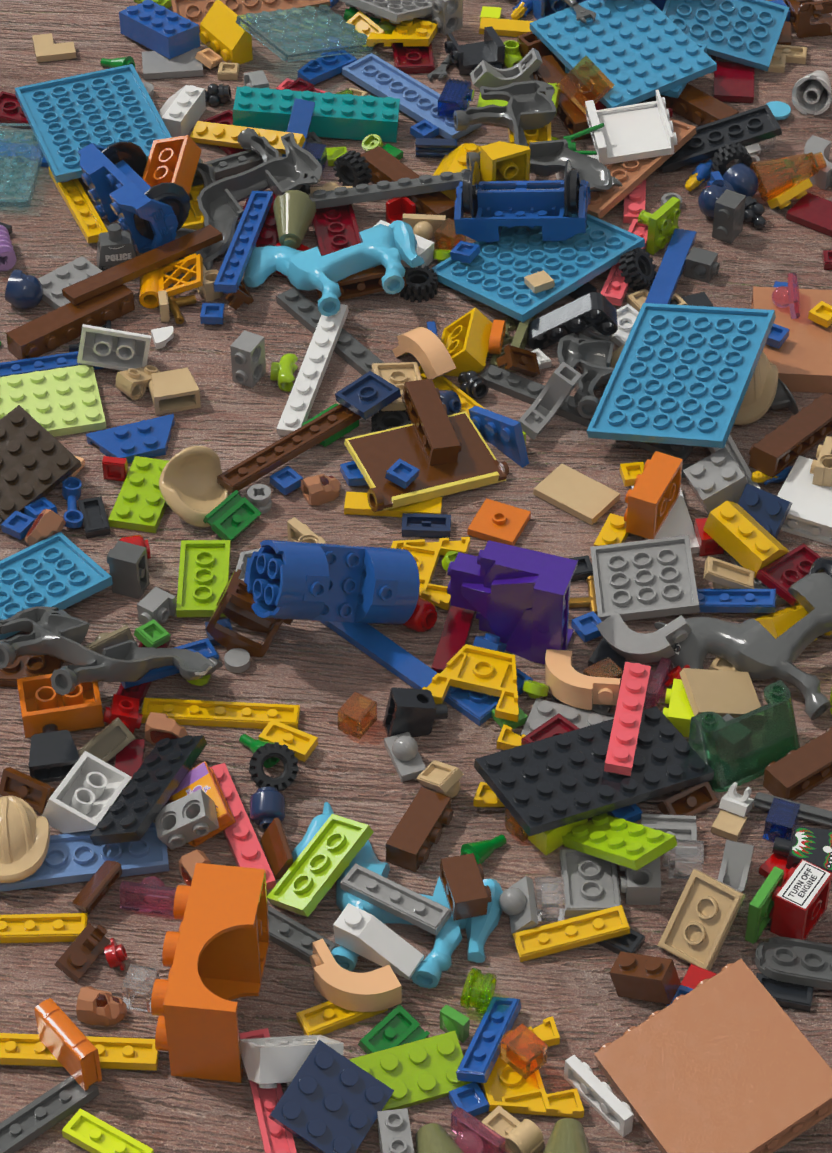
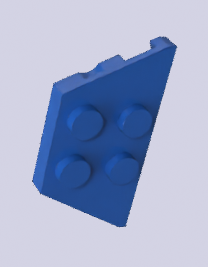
(140, 439)

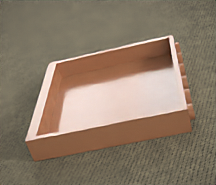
(806, 355)
(720, 1070)

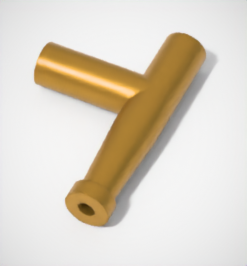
(174, 305)
(586, 601)

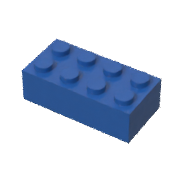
(159, 29)

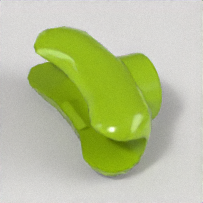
(512, 53)
(284, 372)

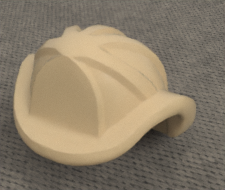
(759, 392)
(191, 484)
(22, 839)

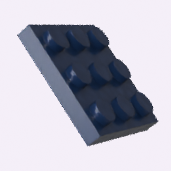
(331, 1102)

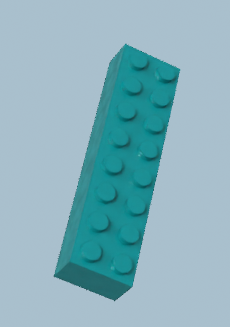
(333, 117)

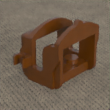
(800, 17)
(236, 605)

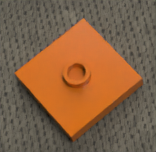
(499, 522)

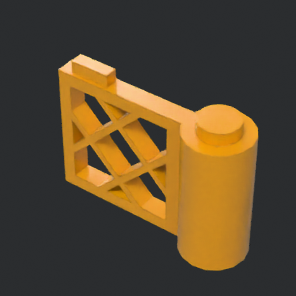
(158, 280)

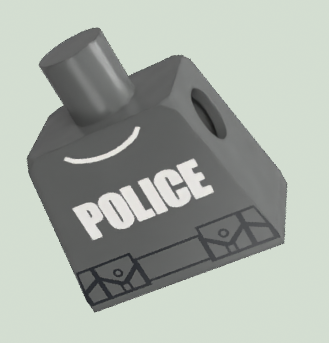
(114, 247)

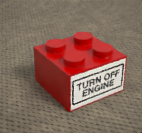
(800, 901)

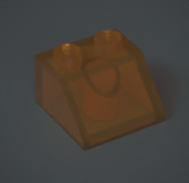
(584, 83)

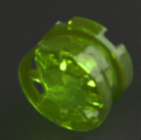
(478, 990)

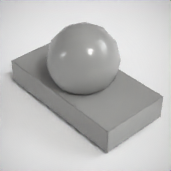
(404, 756)
(520, 905)

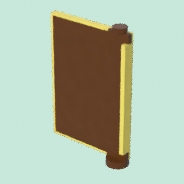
(380, 450)

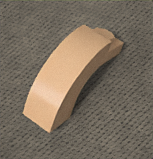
(427, 350)
(575, 688)
(353, 990)

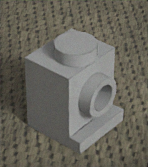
(256, 79)
(157, 606)

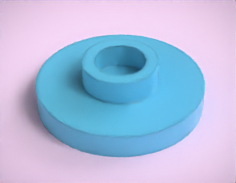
(779, 109)

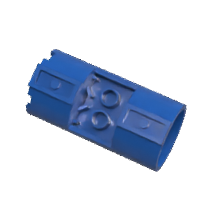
(332, 582)

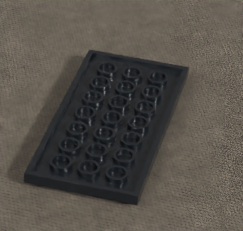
(565, 777)

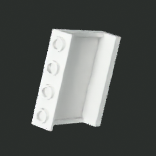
(632, 131)
(812, 504)

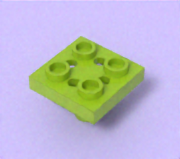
(661, 224)

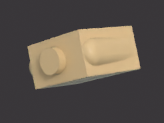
(174, 391)

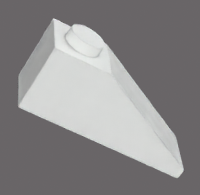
(375, 941)

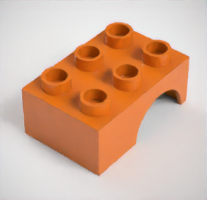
(211, 961)

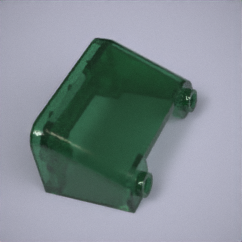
(748, 743)

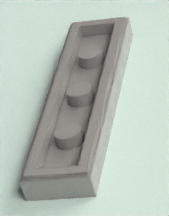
(395, 899)

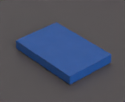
(478, 705)

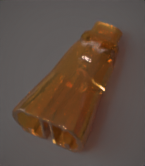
(783, 173)

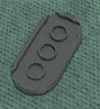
(796, 961)

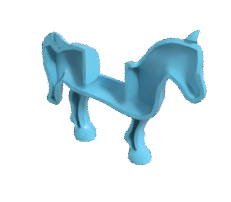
(312, 271)
(448, 938)

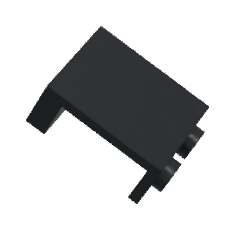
(470, 55)

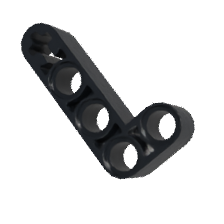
(572, 318)

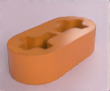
(497, 336)

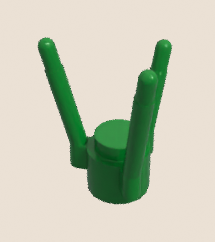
(572, 145)

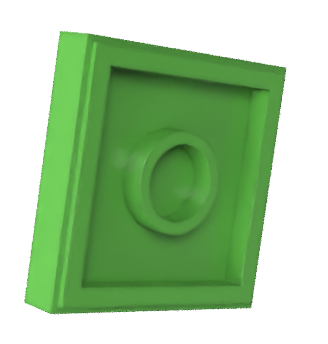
(762, 905)

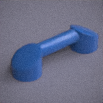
(71, 492)

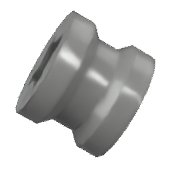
(260, 497)

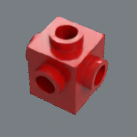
(126, 710)

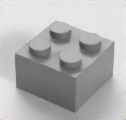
(716, 480)

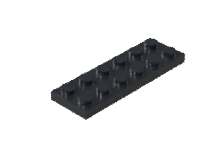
(740, 128)
(148, 790)

